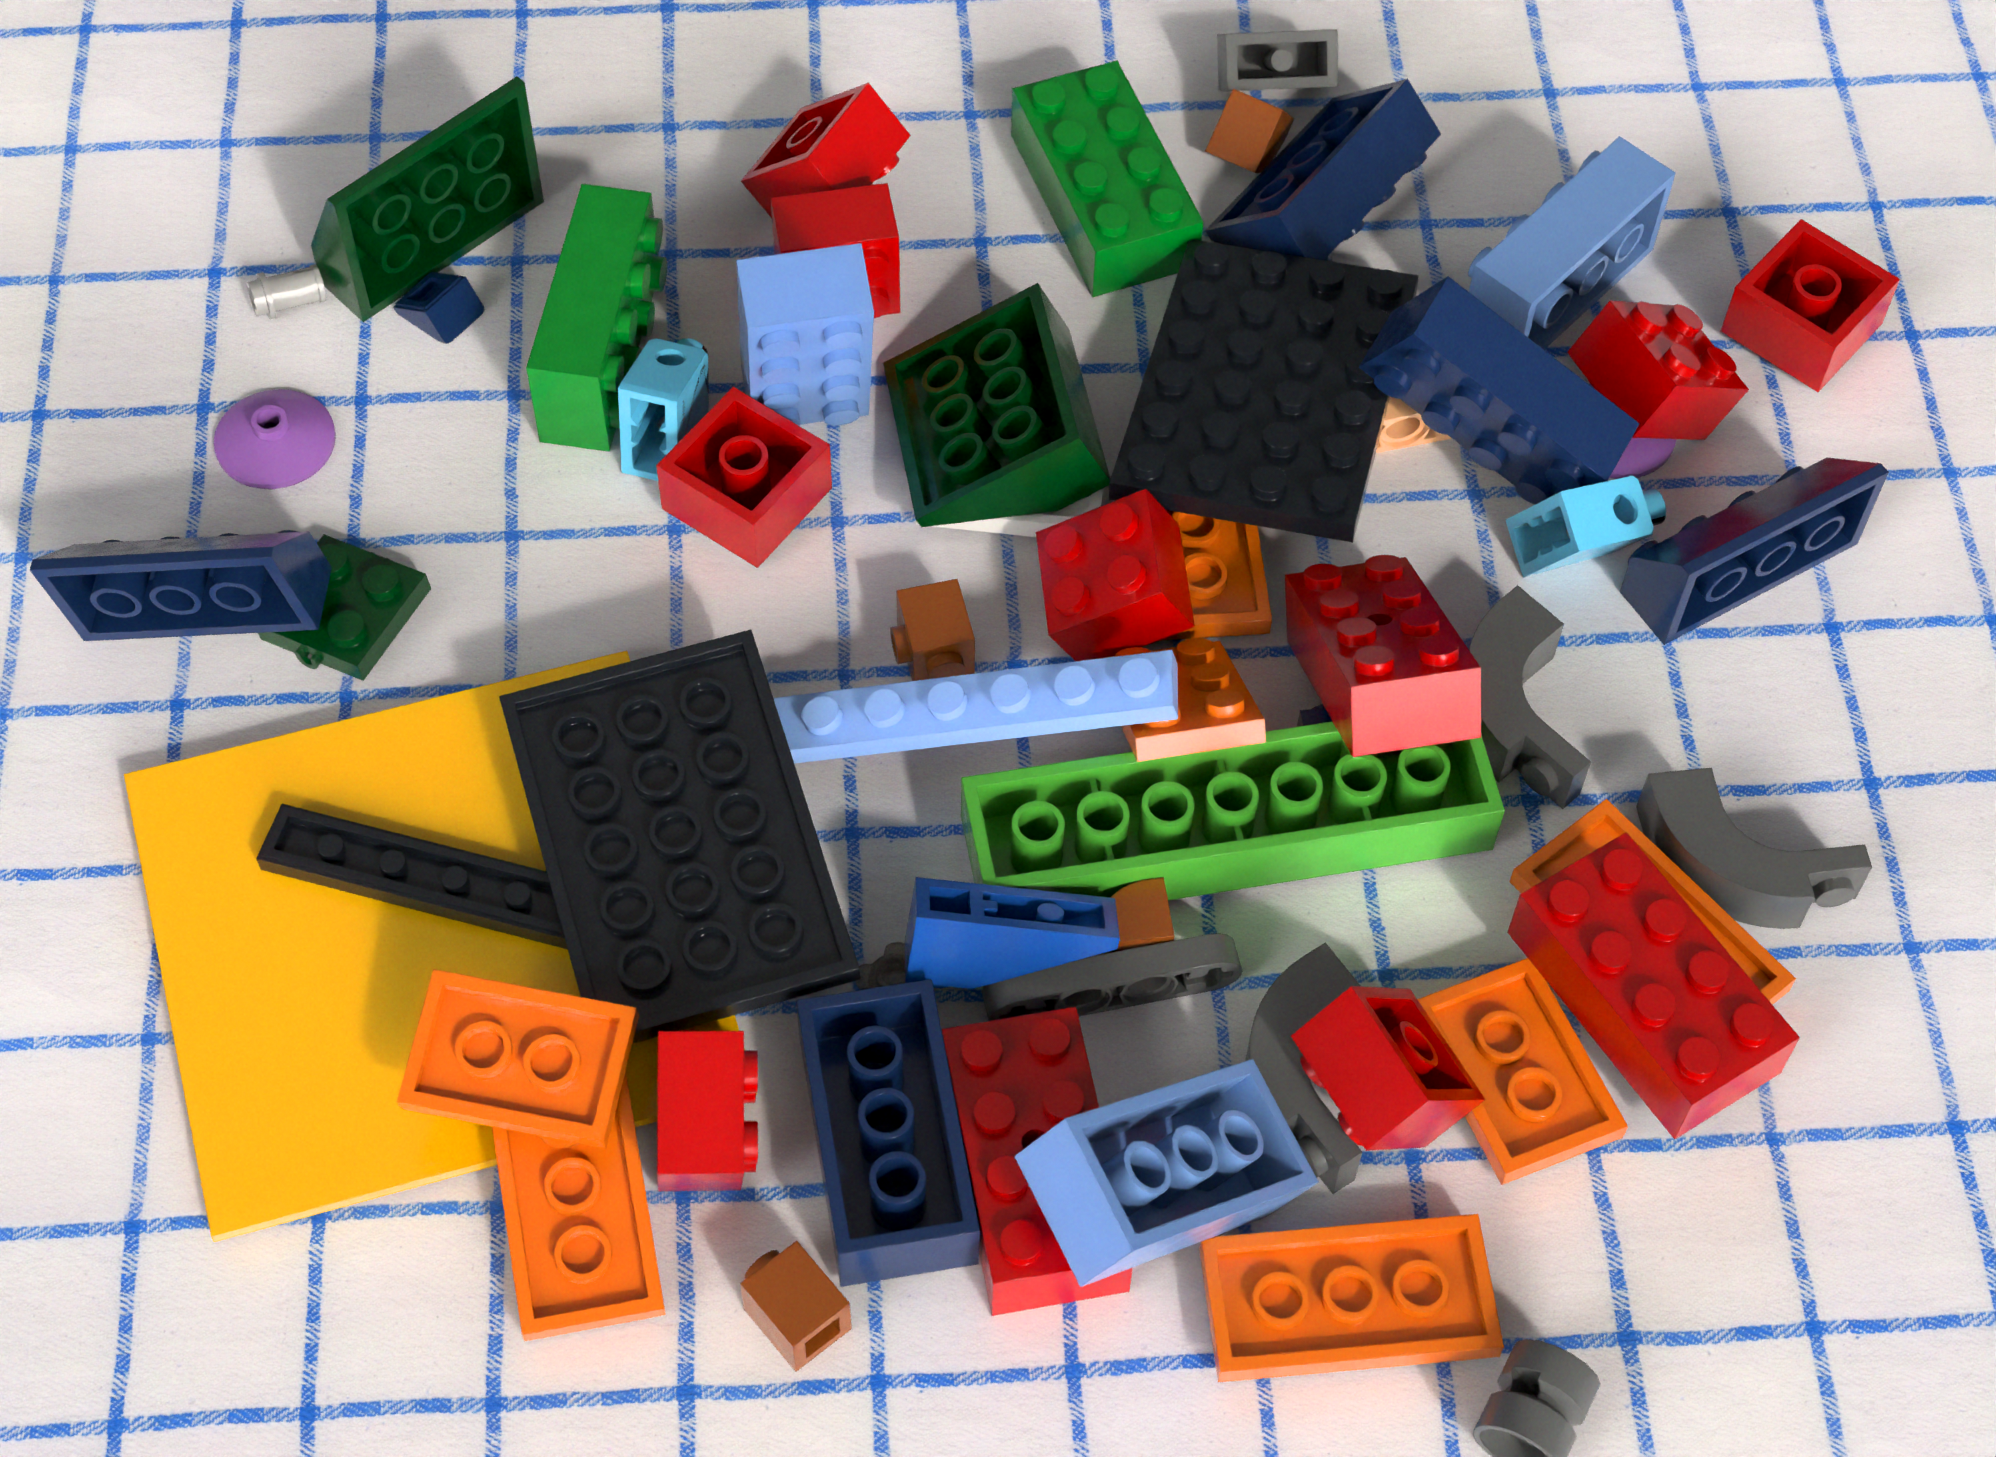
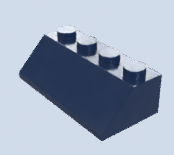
(1331, 174)
(1751, 545)
(188, 585)

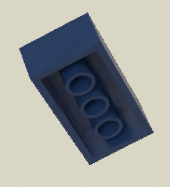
(1497, 393)
(887, 1133)

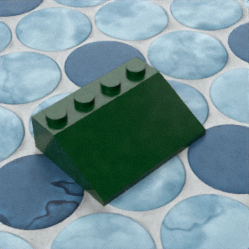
(430, 203)
(996, 416)

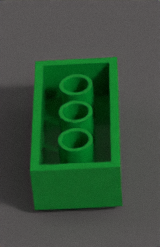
(1104, 177)
(595, 316)

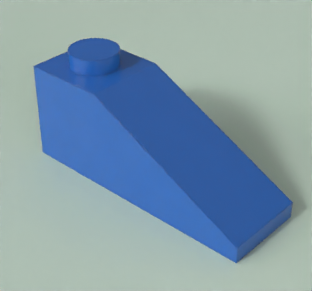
(994, 933)

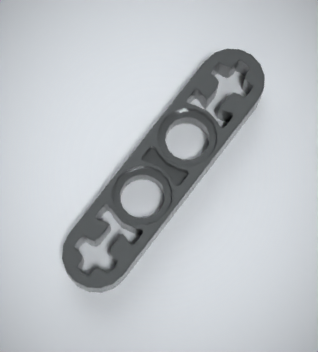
(1120, 978)

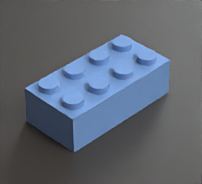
(1575, 243)
(807, 333)
(1164, 1170)

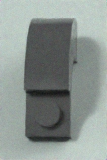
(1510, 647)
(1745, 878)
(1288, 1005)

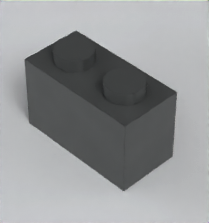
(1278, 60)

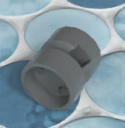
(1538, 1403)

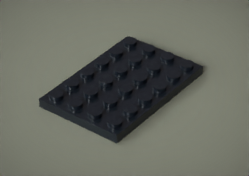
(1260, 391)
(679, 837)

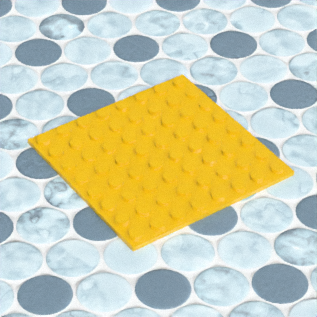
(307, 997)

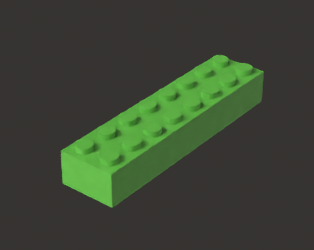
(1228, 815)

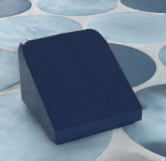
(441, 306)

